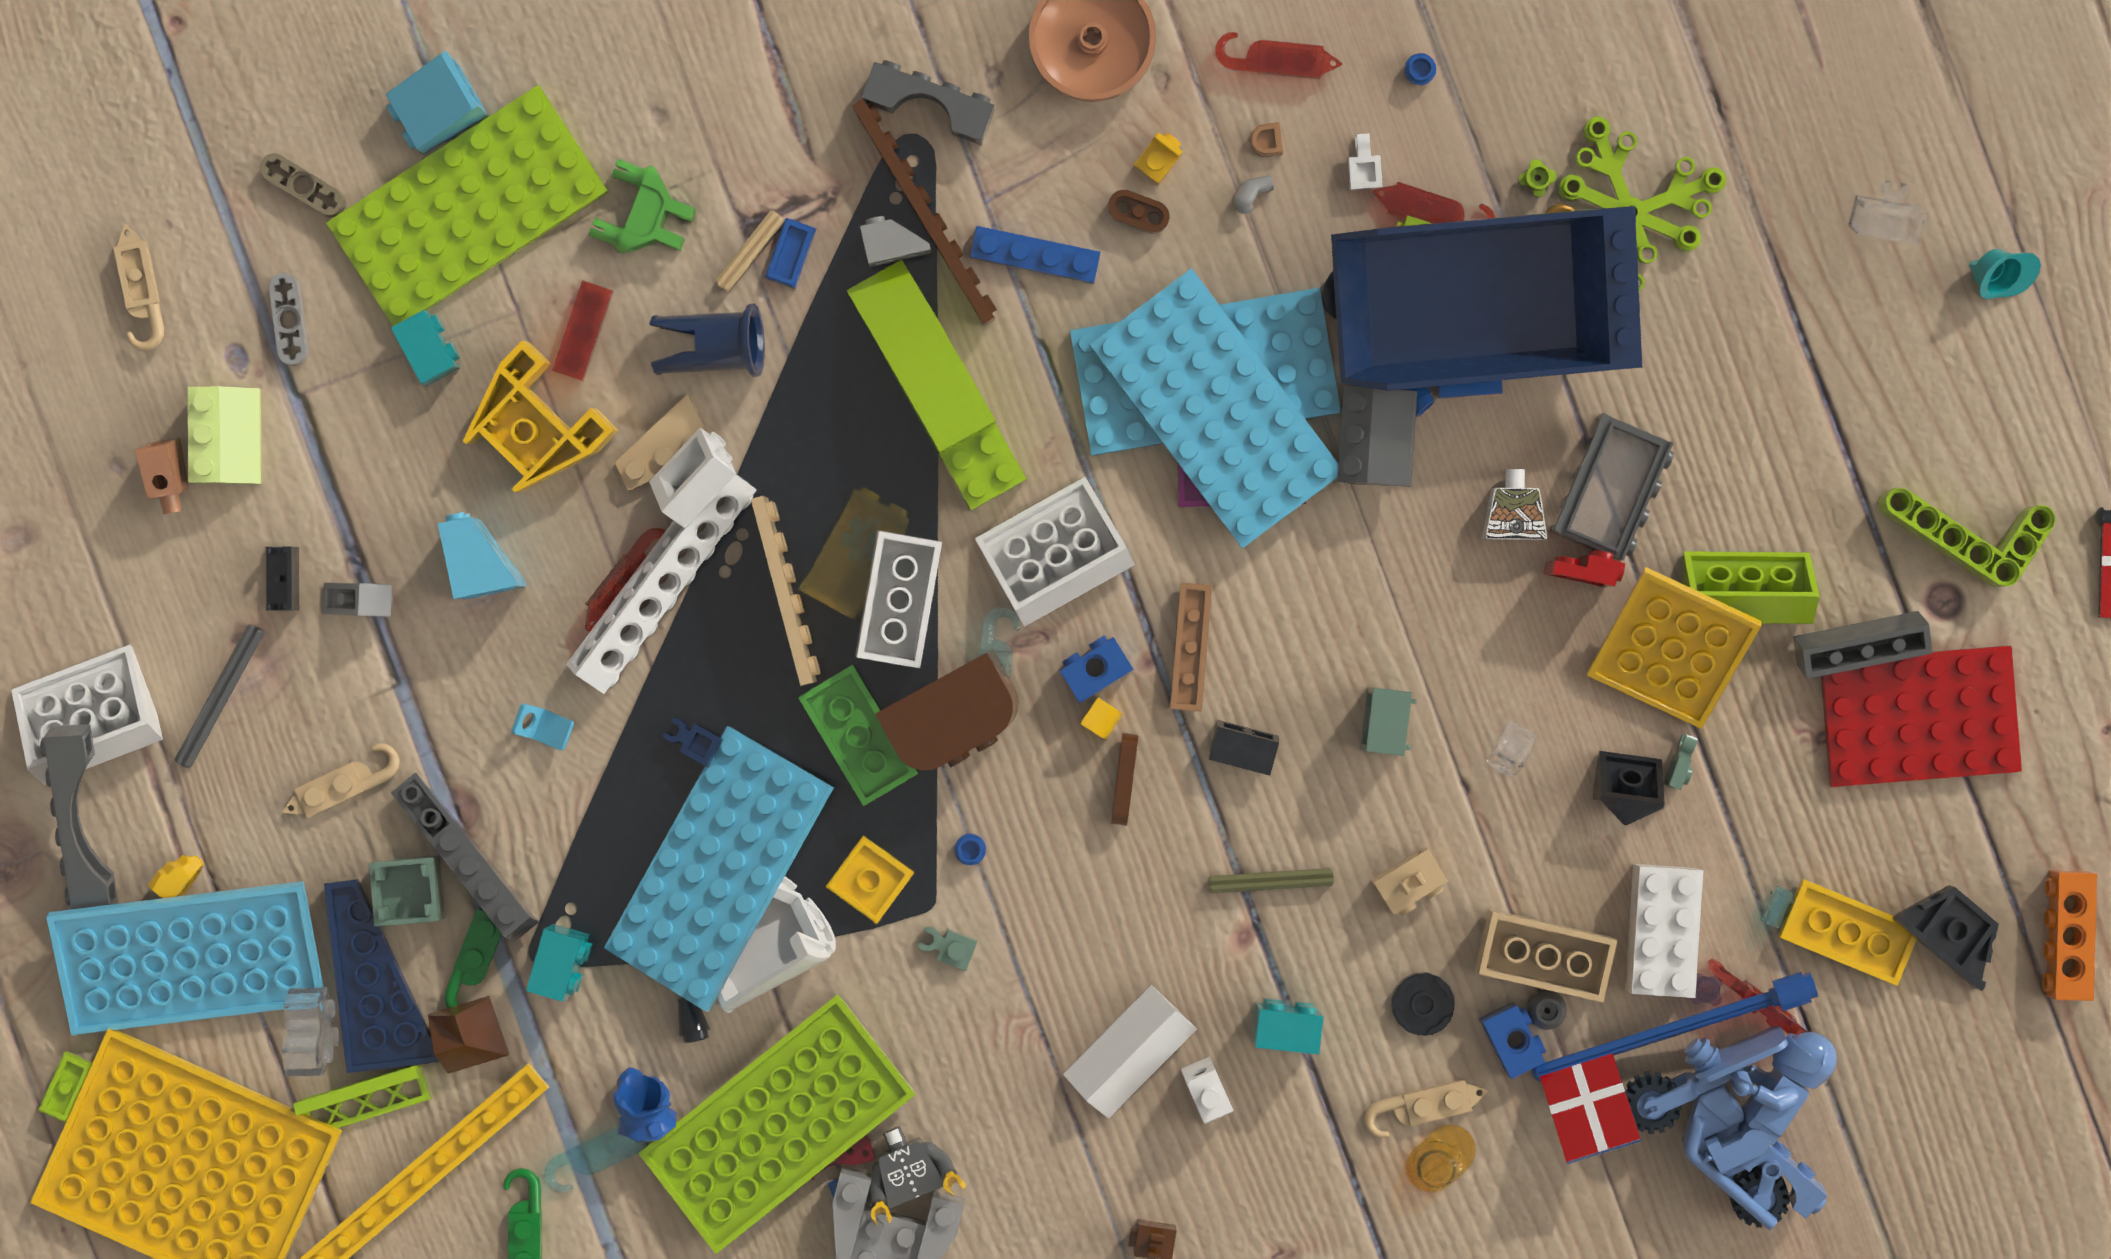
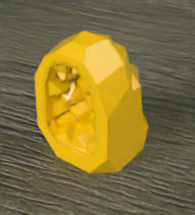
(176, 876)

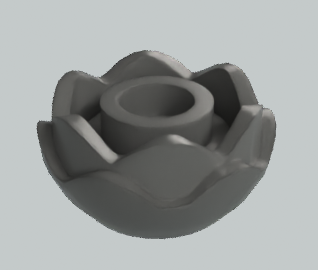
(1542, 1000)

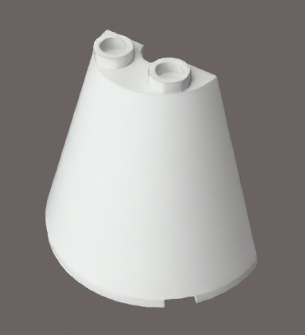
(783, 945)

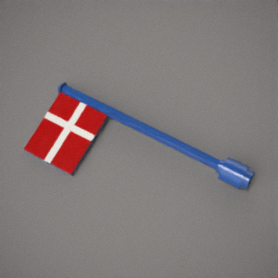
(1587, 1088)

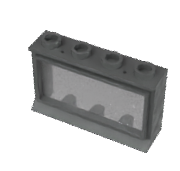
(1613, 487)

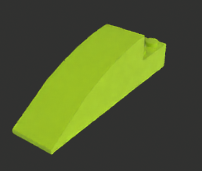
(937, 385)

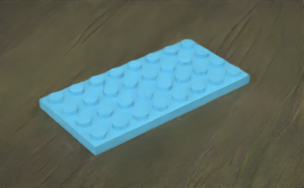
(1281, 329)
(1216, 408)
(718, 868)
(184, 957)

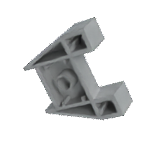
(901, 1238)

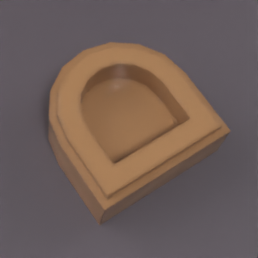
(1266, 140)

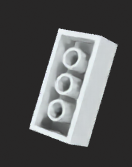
(898, 599)
(1664, 930)

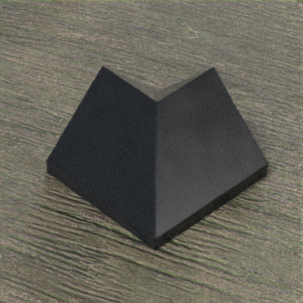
(1629, 785)

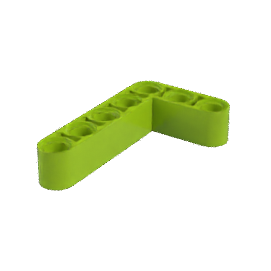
(1966, 540)

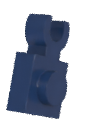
(697, 742)

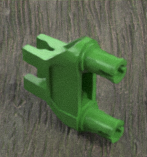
(647, 214)

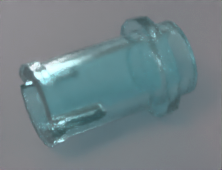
(1777, 906)

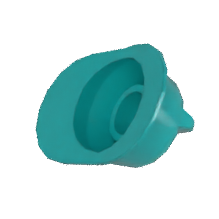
(2004, 273)

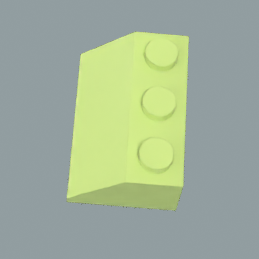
(224, 435)

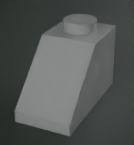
(890, 242)
(357, 599)

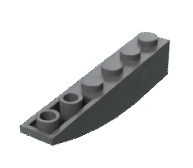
(465, 858)

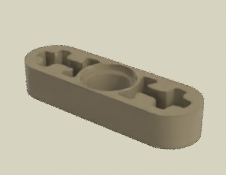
(278, 180)

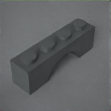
(891, 88)

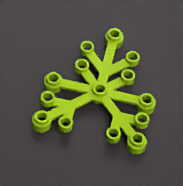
(1677, 193)

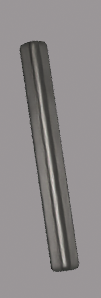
(219, 696)

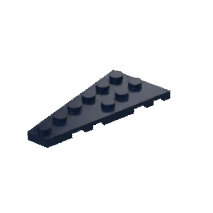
(375, 1003)

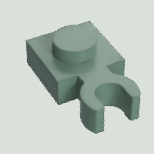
(1679, 769)
(954, 947)

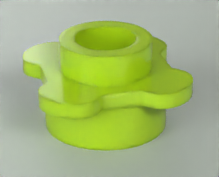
(1546, 177)

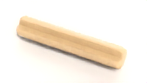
(749, 251)

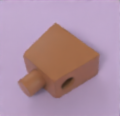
(166, 460)

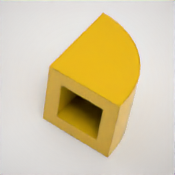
(1101, 718)

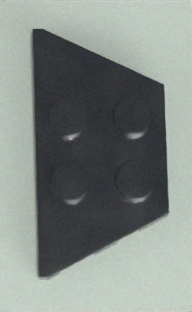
(1953, 931)

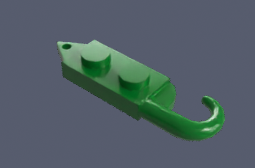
(474, 956)
(525, 1219)

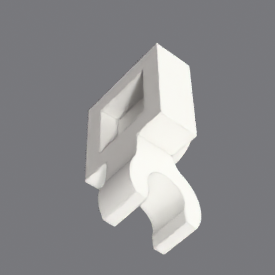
(1364, 169)

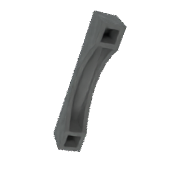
(87, 877)

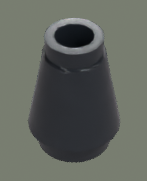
(692, 1022)

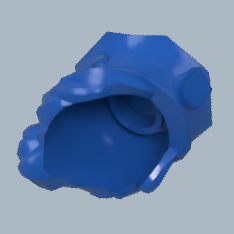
(643, 1106)

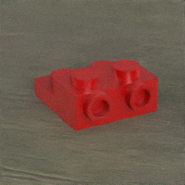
(1593, 569)

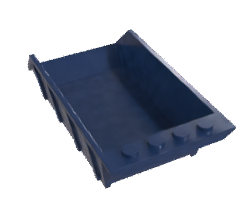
(1488, 299)

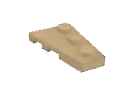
(658, 444)

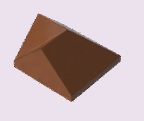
(467, 1035)

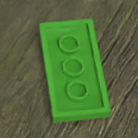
(848, 724)

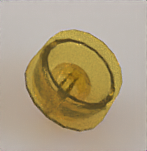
(1441, 1158)

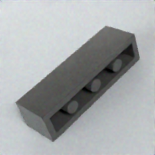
(1862, 644)

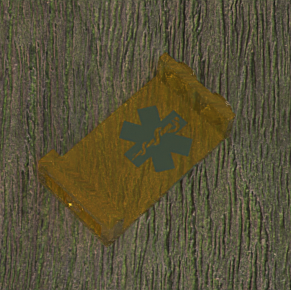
(845, 562)

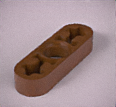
(1124, 779)

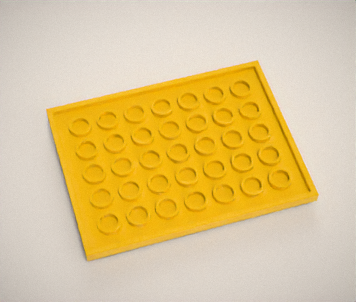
(183, 1159)

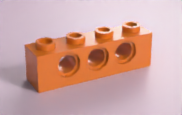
(2081, 950)

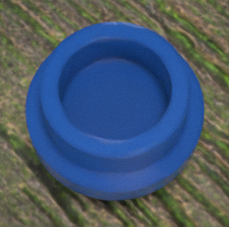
(1420, 69)
(970, 849)

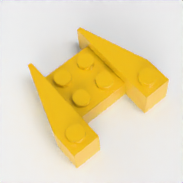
(527, 429)

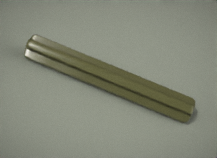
(1271, 880)

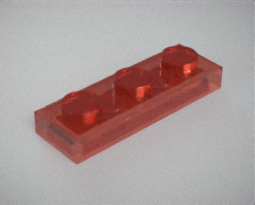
(582, 330)

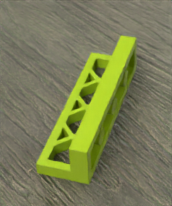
(363, 1087)

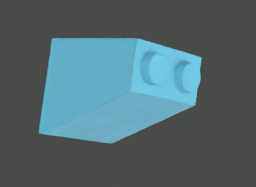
(435, 104)
(475, 559)

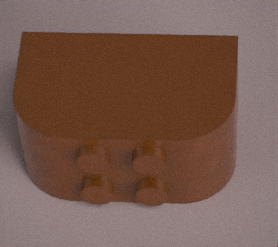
(952, 715)

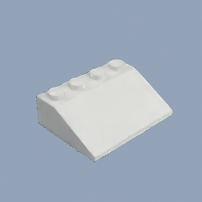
(1055, 551)
(97, 692)

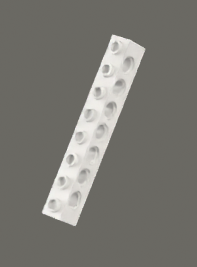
(644, 585)

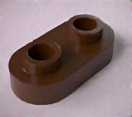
(1139, 210)

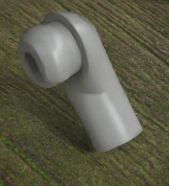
(1248, 191)

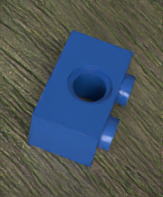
(1115, 667)
(1498, 1027)

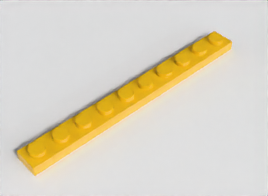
(431, 1166)

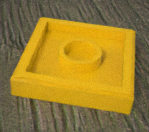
(870, 879)

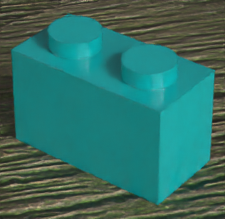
(426, 347)

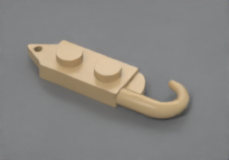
(139, 286)
(341, 785)
(1426, 1104)

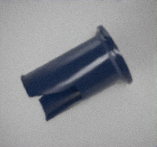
(721, 342)

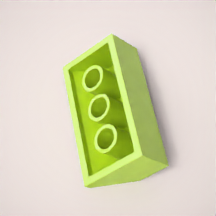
(1760, 584)

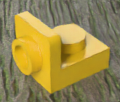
(1159, 157)

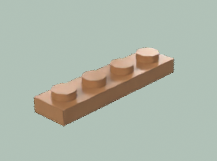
(1190, 647)

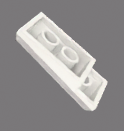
(1129, 1051)

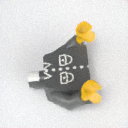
(908, 1172)

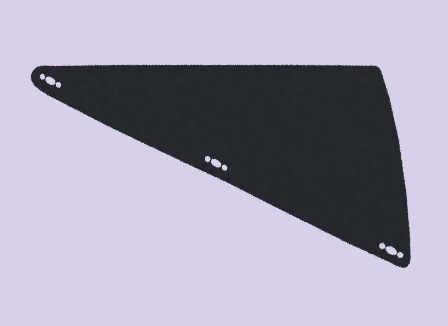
(727, 656)

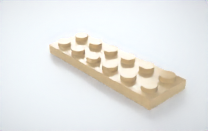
(782, 577)

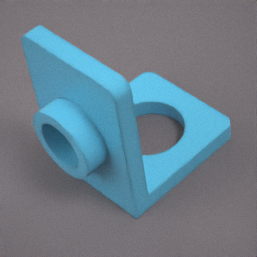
(544, 726)

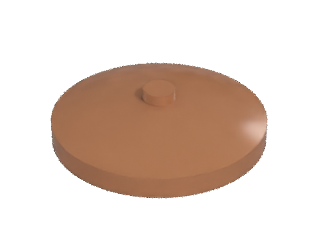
(1092, 46)

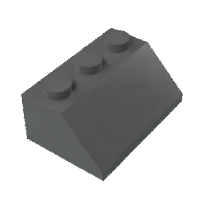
(1377, 436)

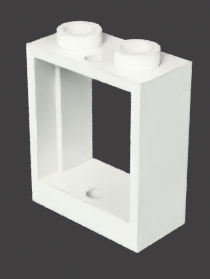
(693, 477)

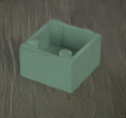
(1386, 721)
(406, 890)

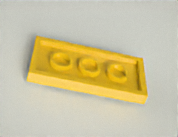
(1847, 932)

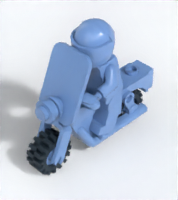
(1733, 1139)

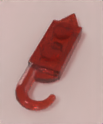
(1278, 58)
(1423, 205)
(618, 577)
(1745, 989)

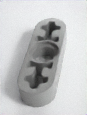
(284, 343)

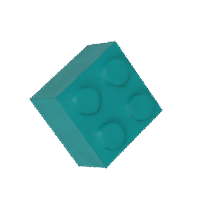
(558, 962)
(1287, 1026)

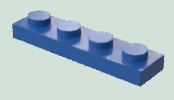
(1035, 254)

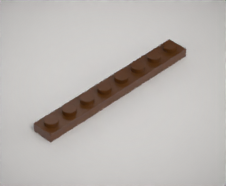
(932, 223)

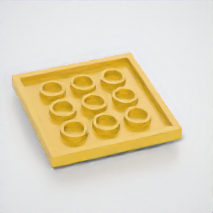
(1673, 648)

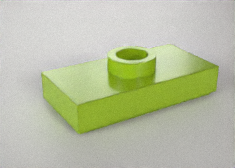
(65, 1086)

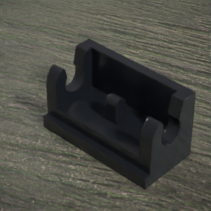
(282, 578)
(1244, 747)

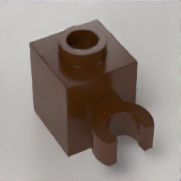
(1153, 1239)

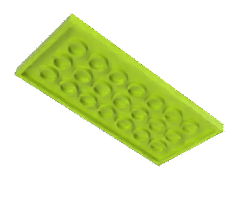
(467, 206)
(777, 1124)

